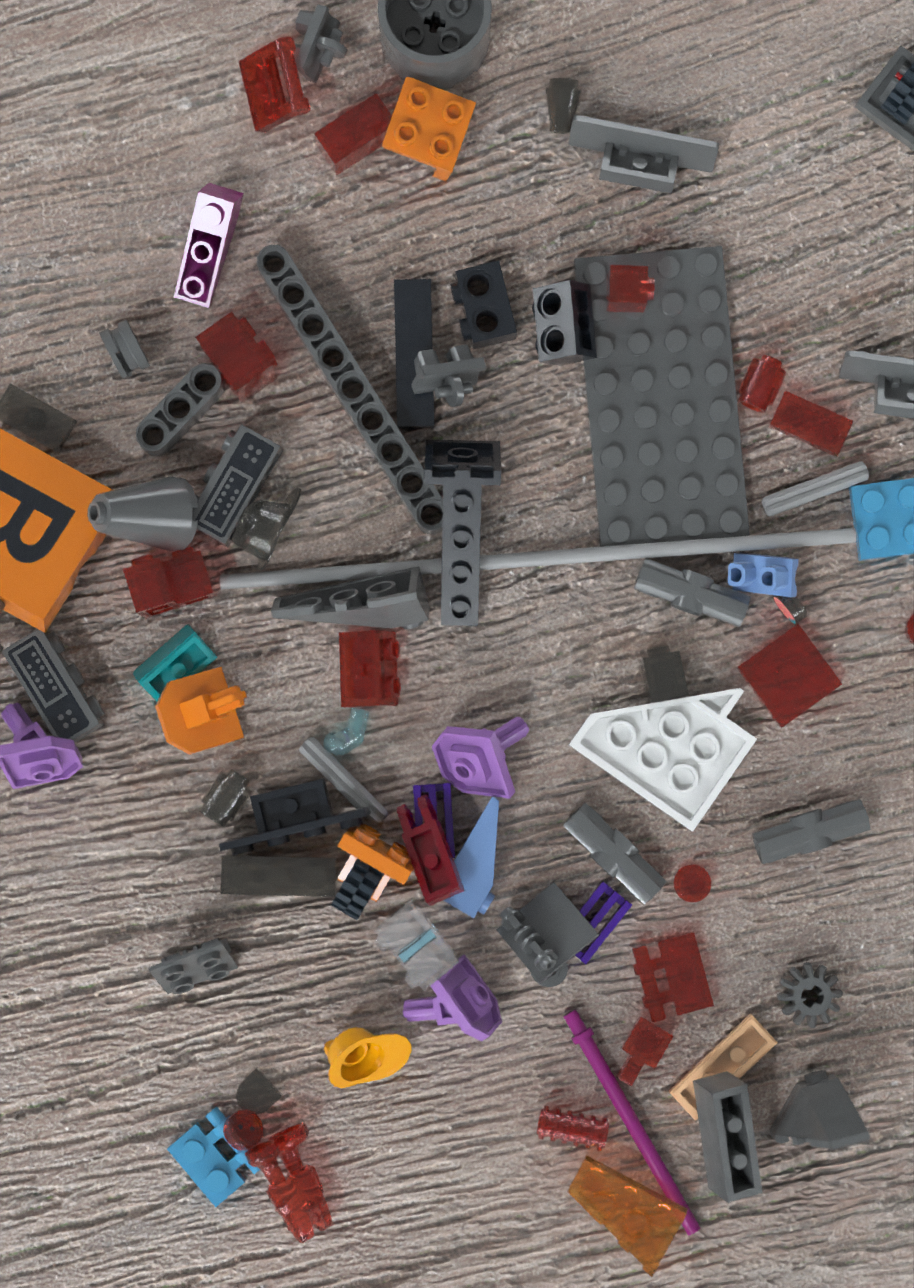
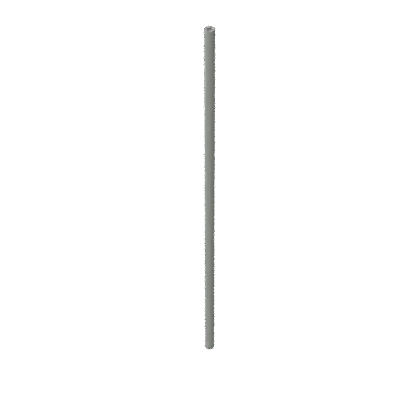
(546, 558)

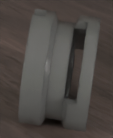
(124, 341)

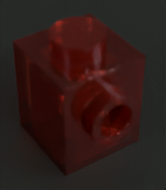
(629, 288)

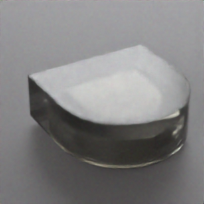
(257, 1093)

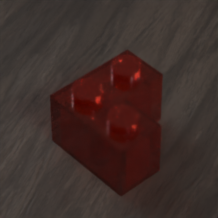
(238, 357)
(169, 584)

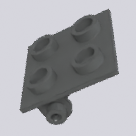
(546, 932)
(180, 972)

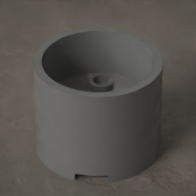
(435, 57)

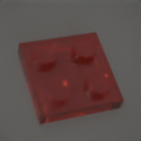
(789, 675)

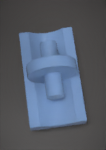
(763, 574)

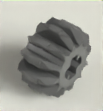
(807, 982)

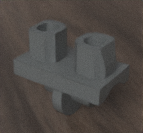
(319, 43)
(448, 378)

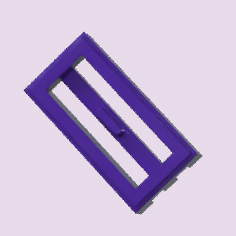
(431, 789)
(608, 928)

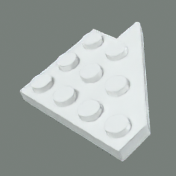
(669, 750)

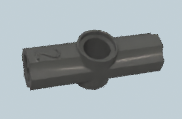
(692, 592)
(811, 831)
(614, 853)

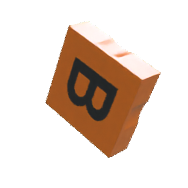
(42, 530)

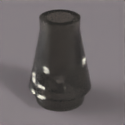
(562, 103)

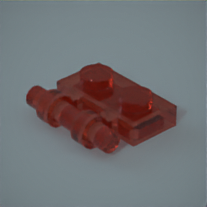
(683, 973)

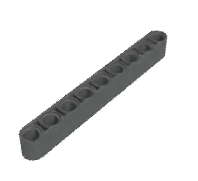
(339, 376)

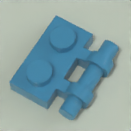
(207, 1163)

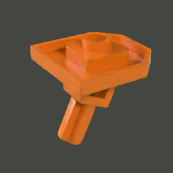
(200, 711)

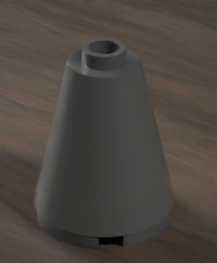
(148, 513)

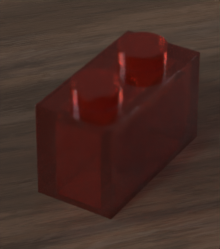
(354, 134)

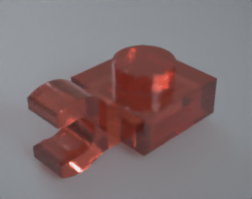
(646, 1046)

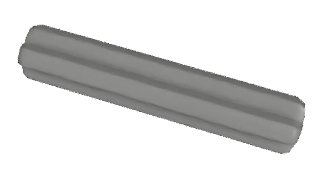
(815, 488)
(342, 780)

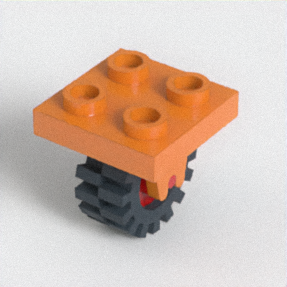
(368, 869)

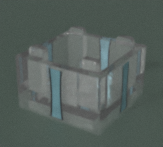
(416, 945)

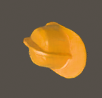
(362, 1057)

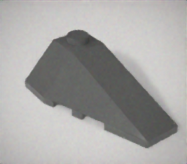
(374, 601)
(819, 1114)

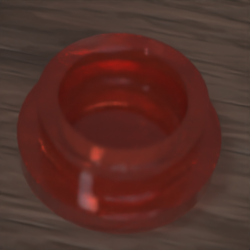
(692, 883)

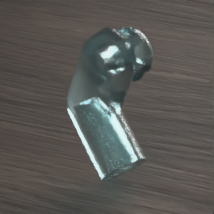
(351, 736)

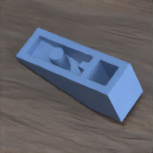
(476, 864)

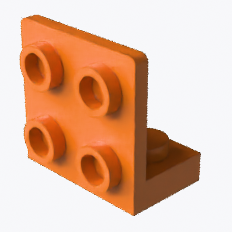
(429, 126)

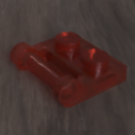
(265, 88)

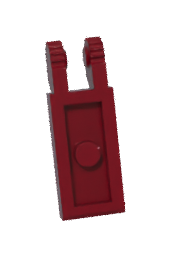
(430, 853)

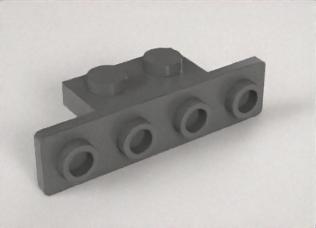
(641, 154)
(891, 377)

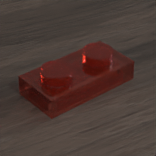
(810, 423)

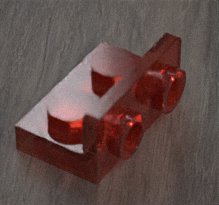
(369, 668)

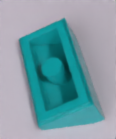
(177, 658)

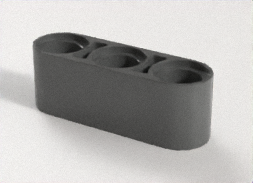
(187, 392)

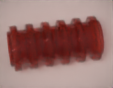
(573, 1128)

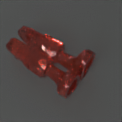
(300, 1194)

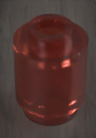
(761, 383)

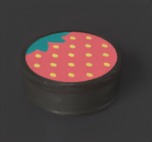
(791, 608)

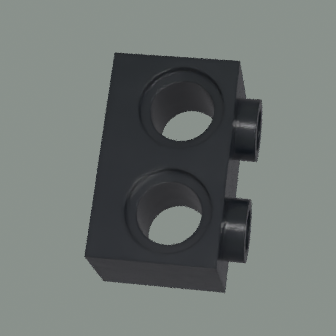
(492, 304)
(570, 322)

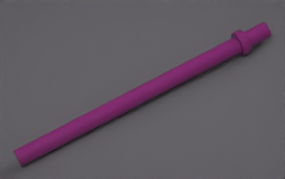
(584, 1038)

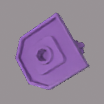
(33, 755)
(476, 757)
(459, 1000)

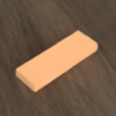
(734, 1054)

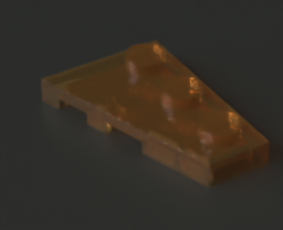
(630, 1211)

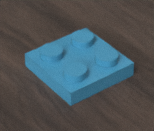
(883, 518)

